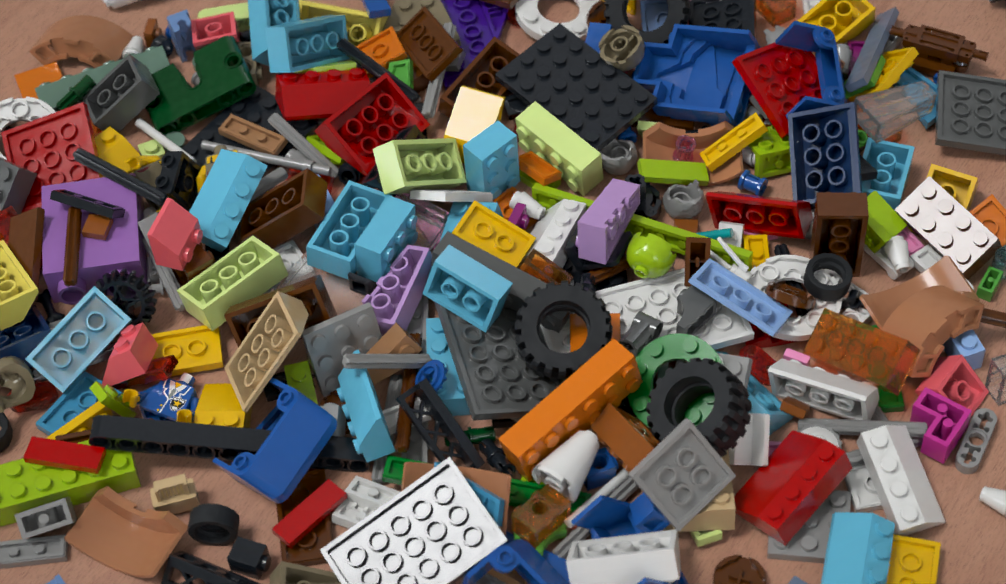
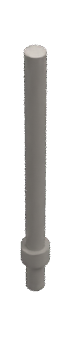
(274, 159)

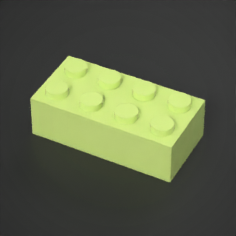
(560, 147)
(419, 165)
(233, 279)

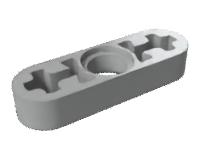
(977, 450)

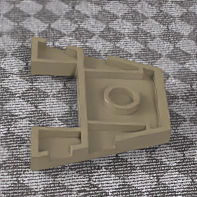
(405, 10)

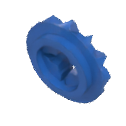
(435, 370)

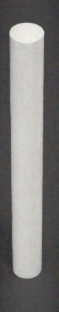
(160, 138)
(606, 490)

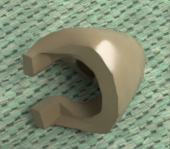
(19, 378)

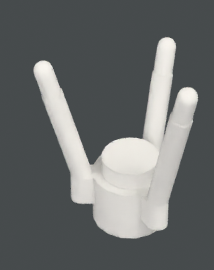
(740, 270)

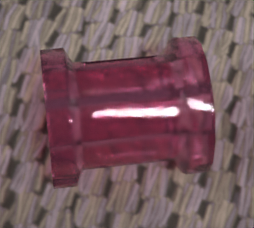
(686, 149)

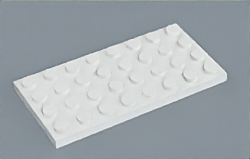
(659, 299)

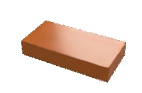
(538, 168)

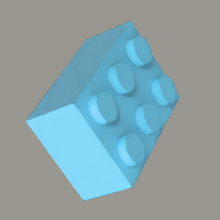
(492, 160)
(893, 166)
(385, 238)
(467, 288)

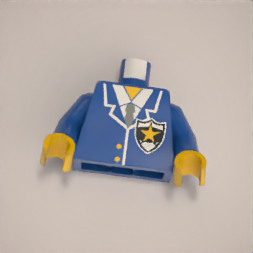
(166, 400)

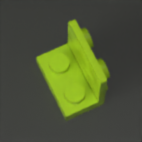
(771, 154)
(882, 222)

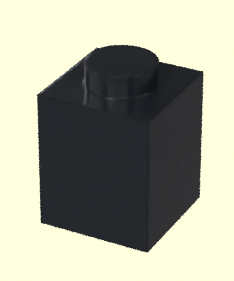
(249, 558)

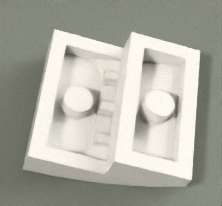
(362, 499)

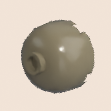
(622, 48)

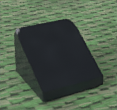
(360, 284)

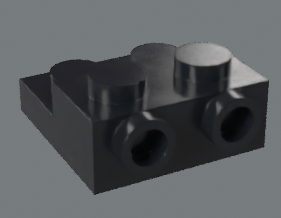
(179, 178)

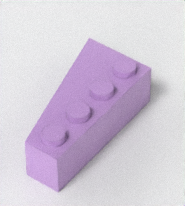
(606, 220)
(401, 289)

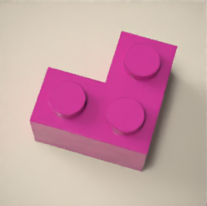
(945, 423)

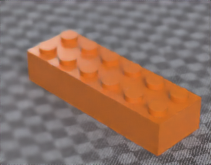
(571, 407)

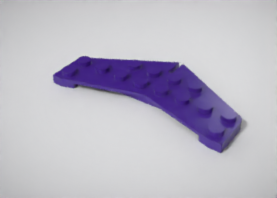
(476, 26)

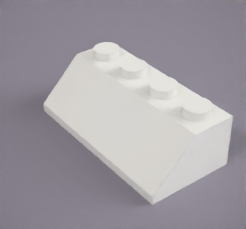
(556, 229)
(823, 390)
(899, 479)
(625, 559)

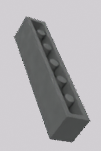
(522, 285)

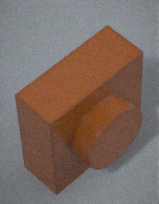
(151, 31)

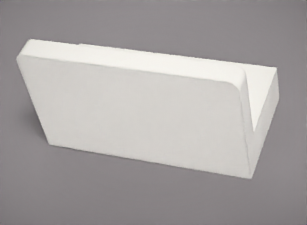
(754, 445)

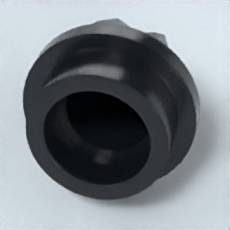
(163, 41)
(347, 172)

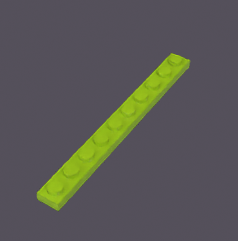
(675, 236)

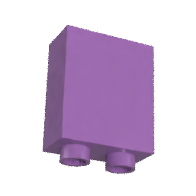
(96, 257)

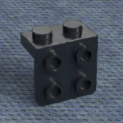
(583, 264)

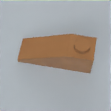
(394, 341)

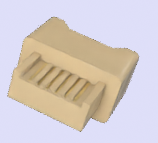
(174, 494)

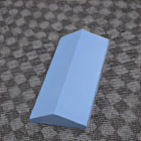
(741, 297)

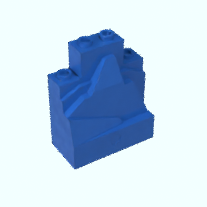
(696, 74)

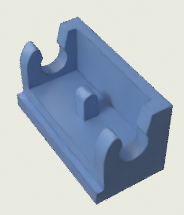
(181, 33)

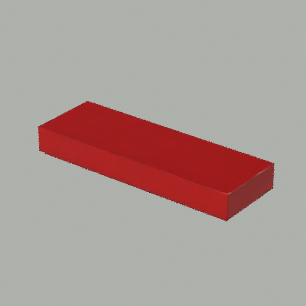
(65, 455)
(309, 513)

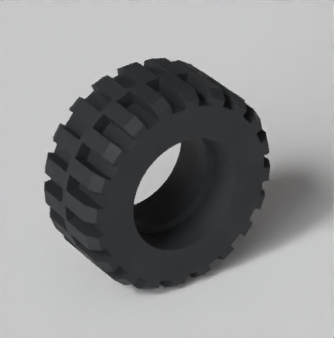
(678, 13)
(553, 299)
(687, 383)

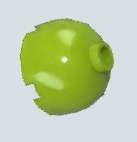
(649, 256)

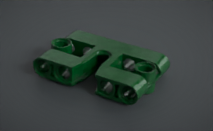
(223, 81)

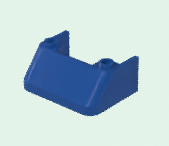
(823, 43)
(287, 449)
(613, 518)
(518, 556)

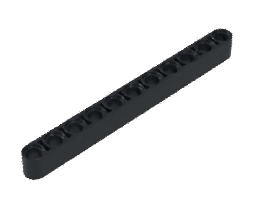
(207, 441)

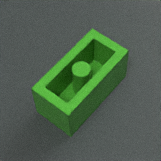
(989, 283)

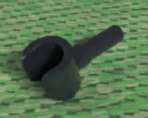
(851, 302)

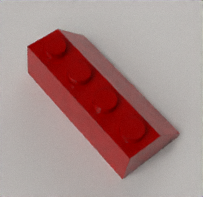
(317, 93)
(761, 213)

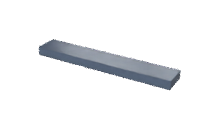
(872, 50)

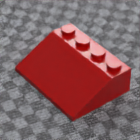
(368, 122)
(792, 485)

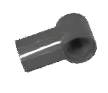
(642, 330)

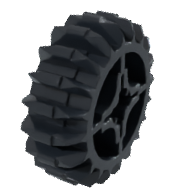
(141, 293)

